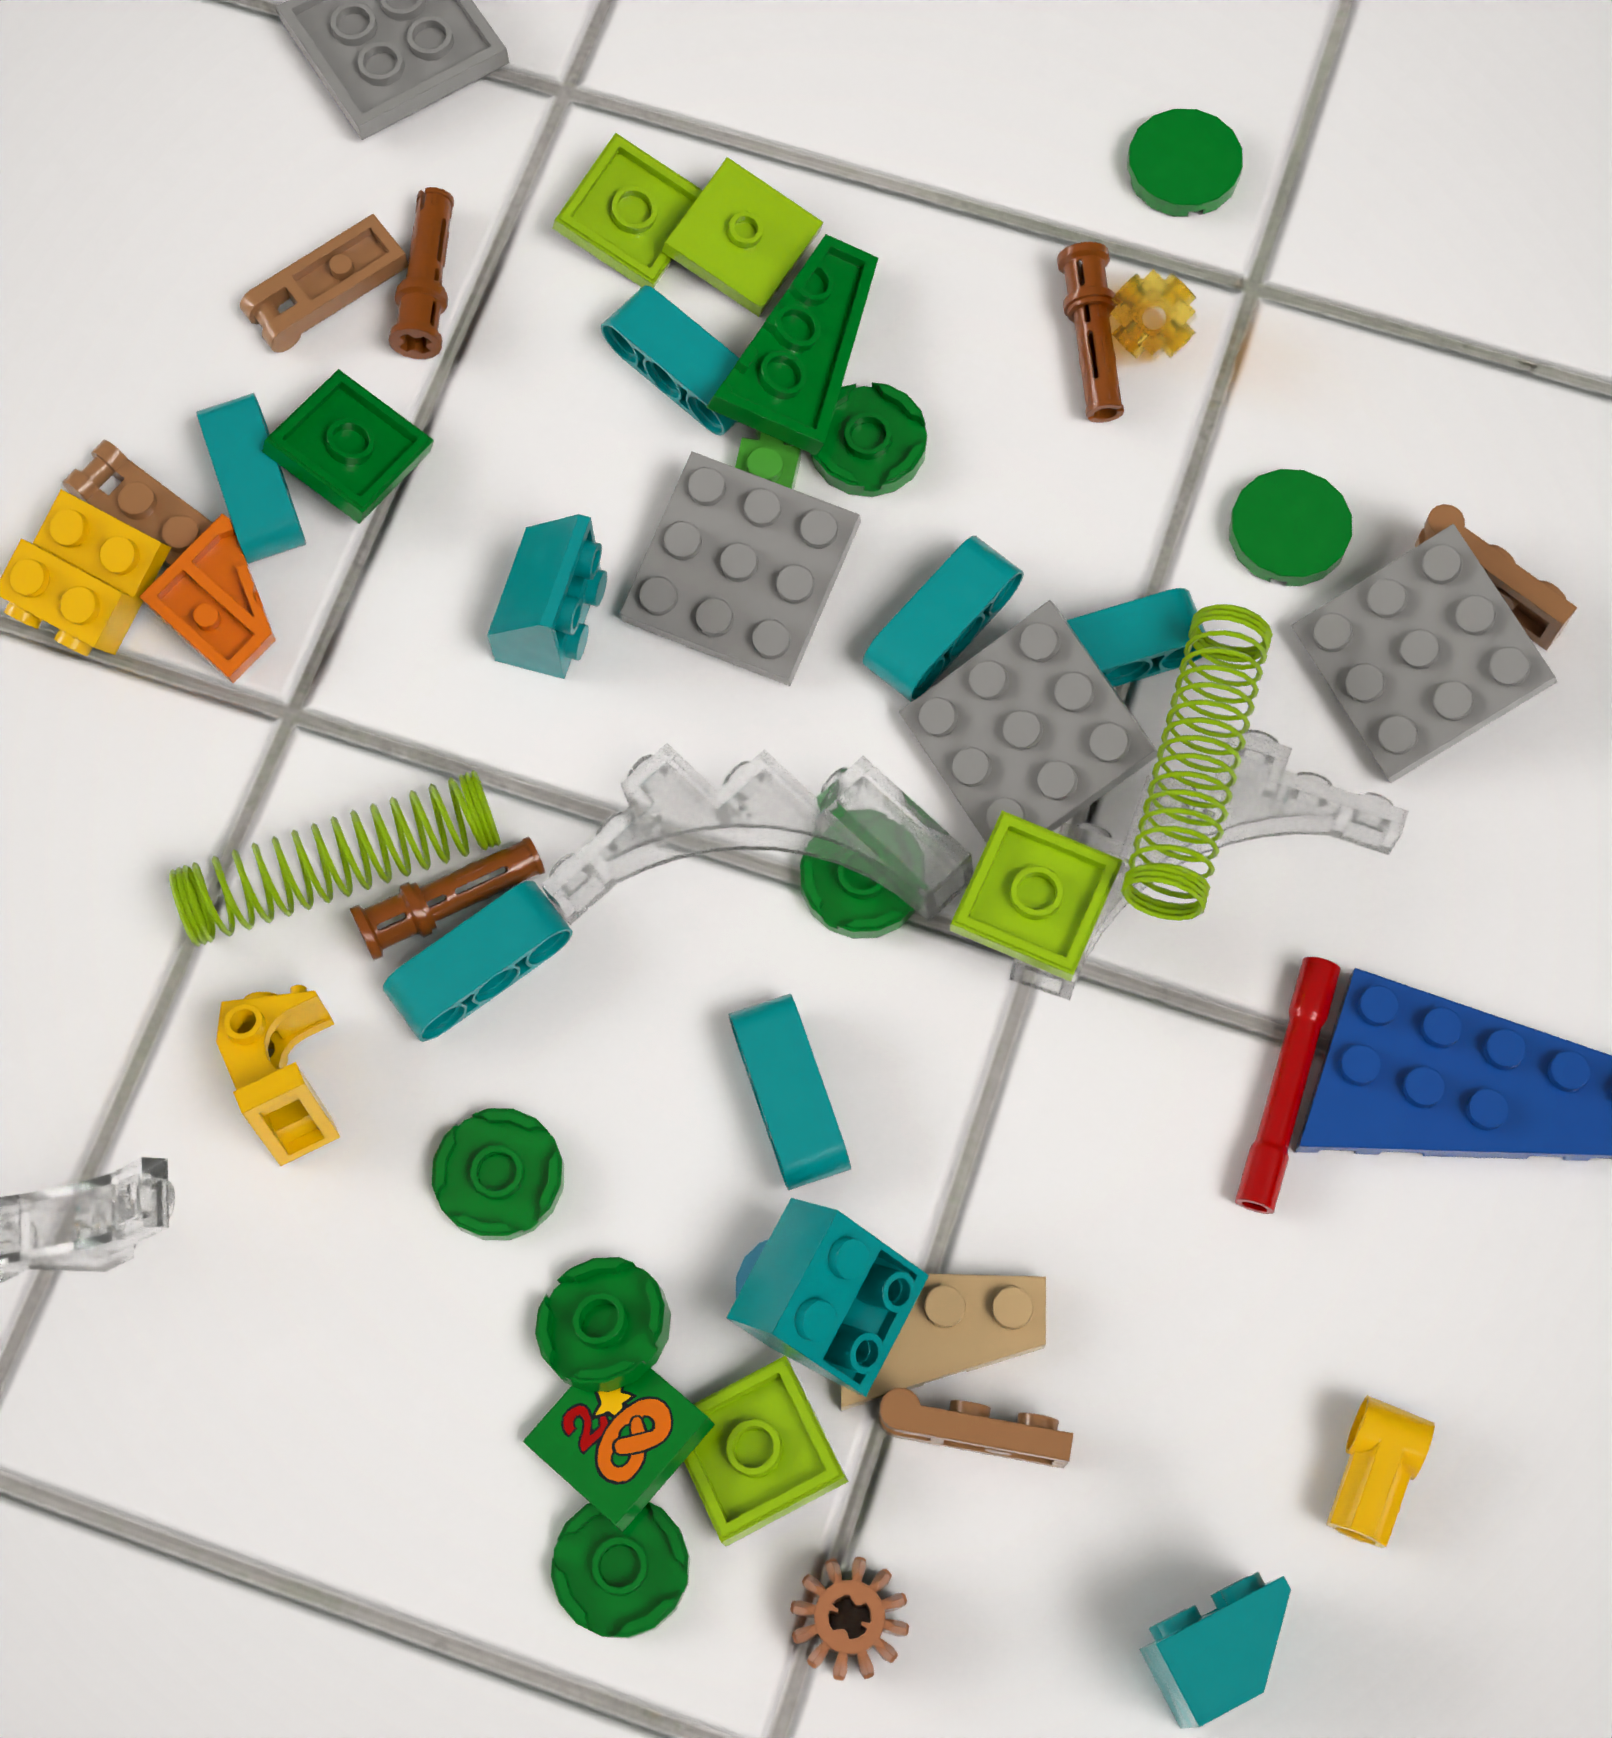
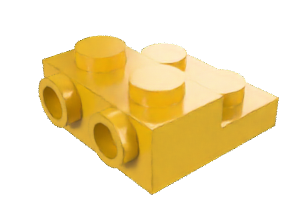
(82, 575)

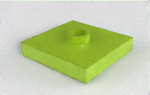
(627, 211)
(742, 236)
(1036, 895)
(761, 1453)

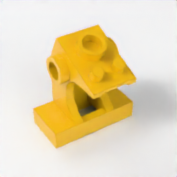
(269, 1093)

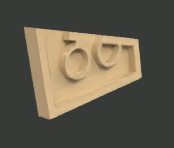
(961, 1328)

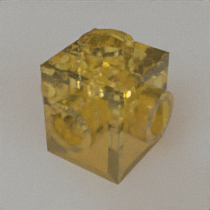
(1153, 292)

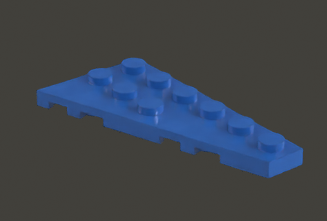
(1453, 1082)

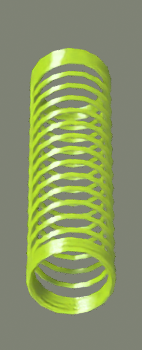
(1172, 874)
(200, 914)

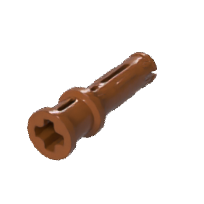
(421, 294)
(1090, 307)
(520, 863)

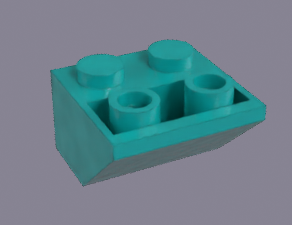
(549, 597)
(828, 1295)
(1220, 1657)

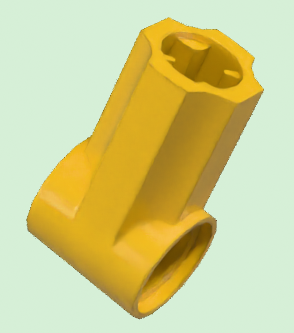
(1385, 1453)

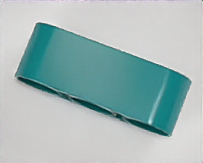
(672, 353)
(250, 479)
(942, 618)
(1139, 635)
(477, 960)
(789, 1092)

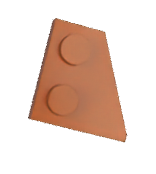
(214, 601)

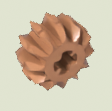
(860, 1596)

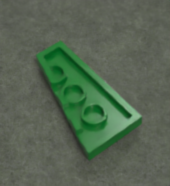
(800, 355)

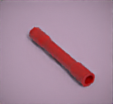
(1269, 1152)

